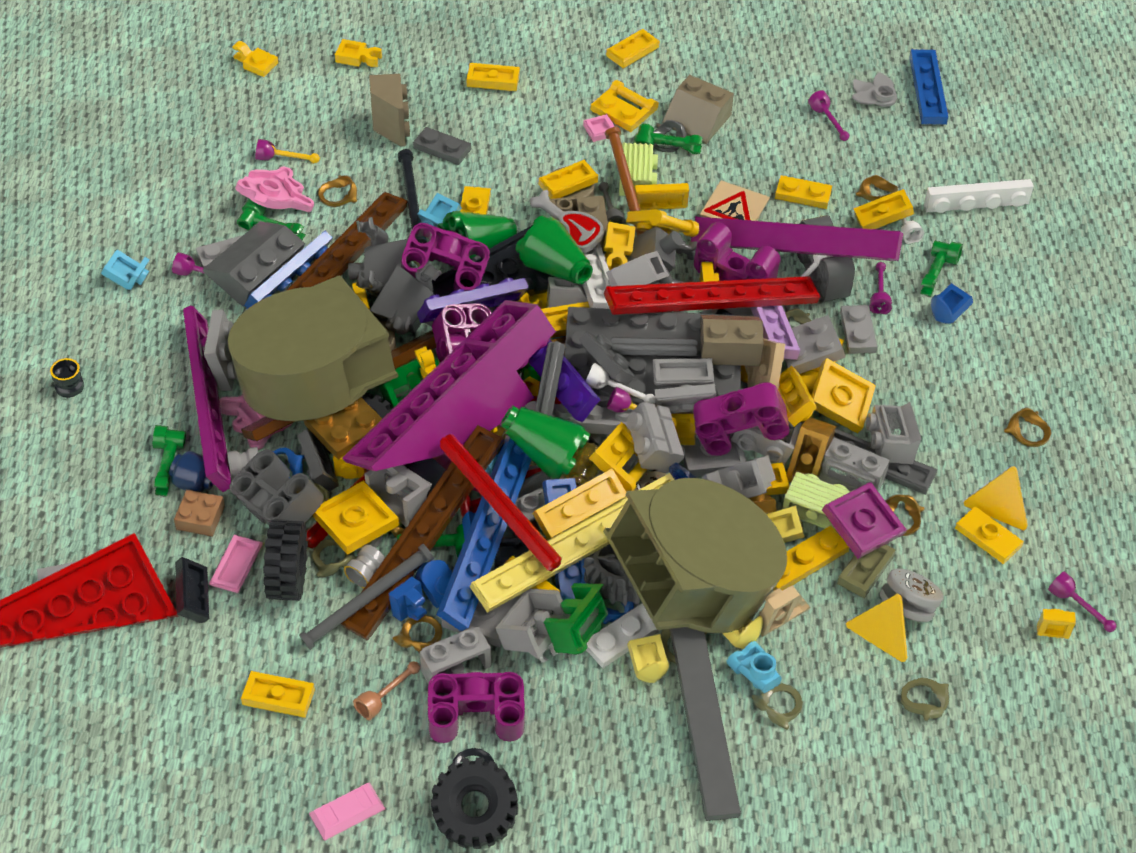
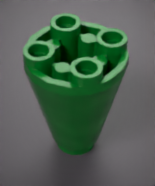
(479, 227)
(553, 251)
(545, 439)

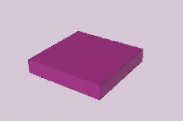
(864, 520)

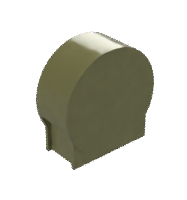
(309, 352)
(698, 554)

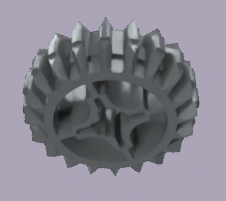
(606, 569)

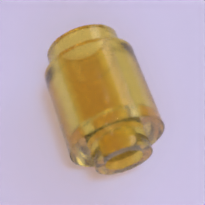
(584, 468)

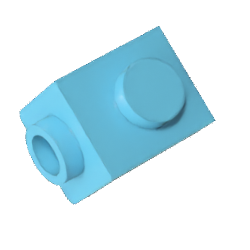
(438, 209)
(125, 270)

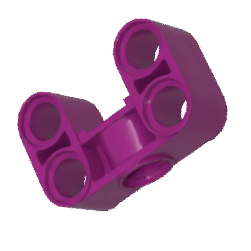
(715, 248)
(449, 249)
(461, 317)
(739, 411)
(476, 694)

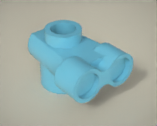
(756, 666)

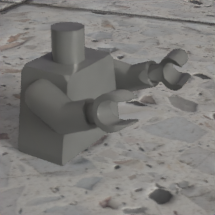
(667, 247)
(379, 259)
(404, 297)

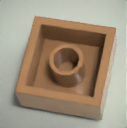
(199, 513)

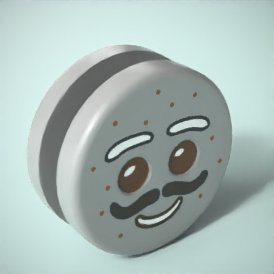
(918, 594)

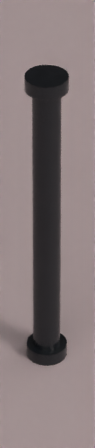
(406, 157)

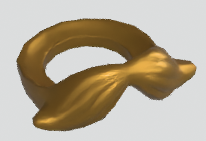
(877, 181)
(340, 182)
(1032, 417)
(911, 506)
(404, 640)

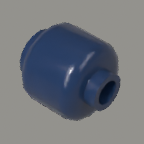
(189, 472)

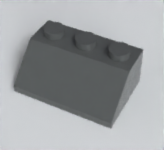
(253, 259)

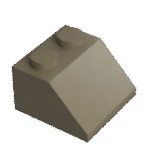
(700, 107)
(732, 339)

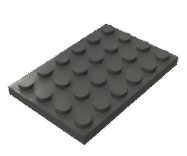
(639, 325)

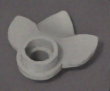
(879, 92)

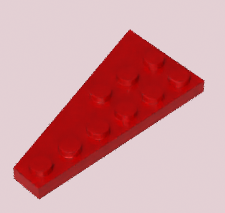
(95, 593)

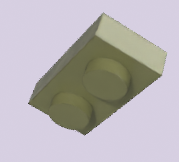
(864, 572)

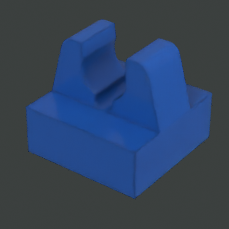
(408, 600)

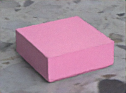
(597, 126)

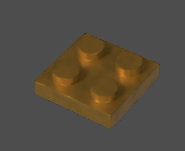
(345, 428)

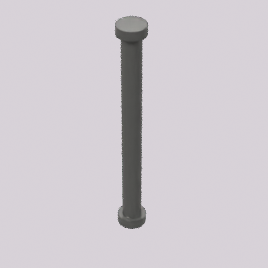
(366, 596)

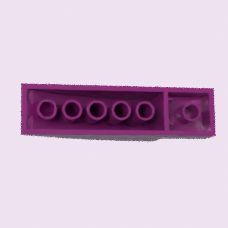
(464, 391)

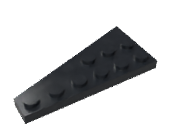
(502, 264)

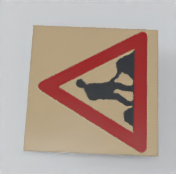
(734, 203)

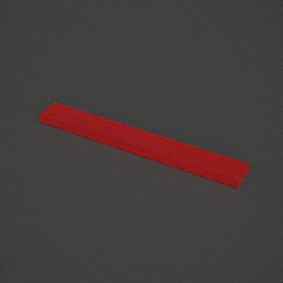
(710, 295)

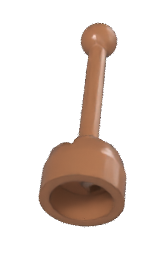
(370, 703)

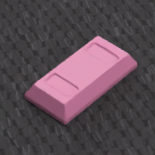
(236, 564)
(346, 811)

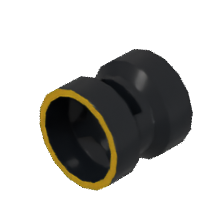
(67, 377)

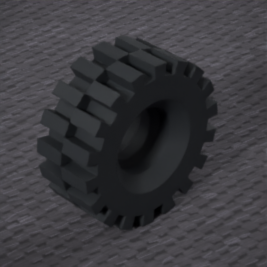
(285, 560)
(460, 781)

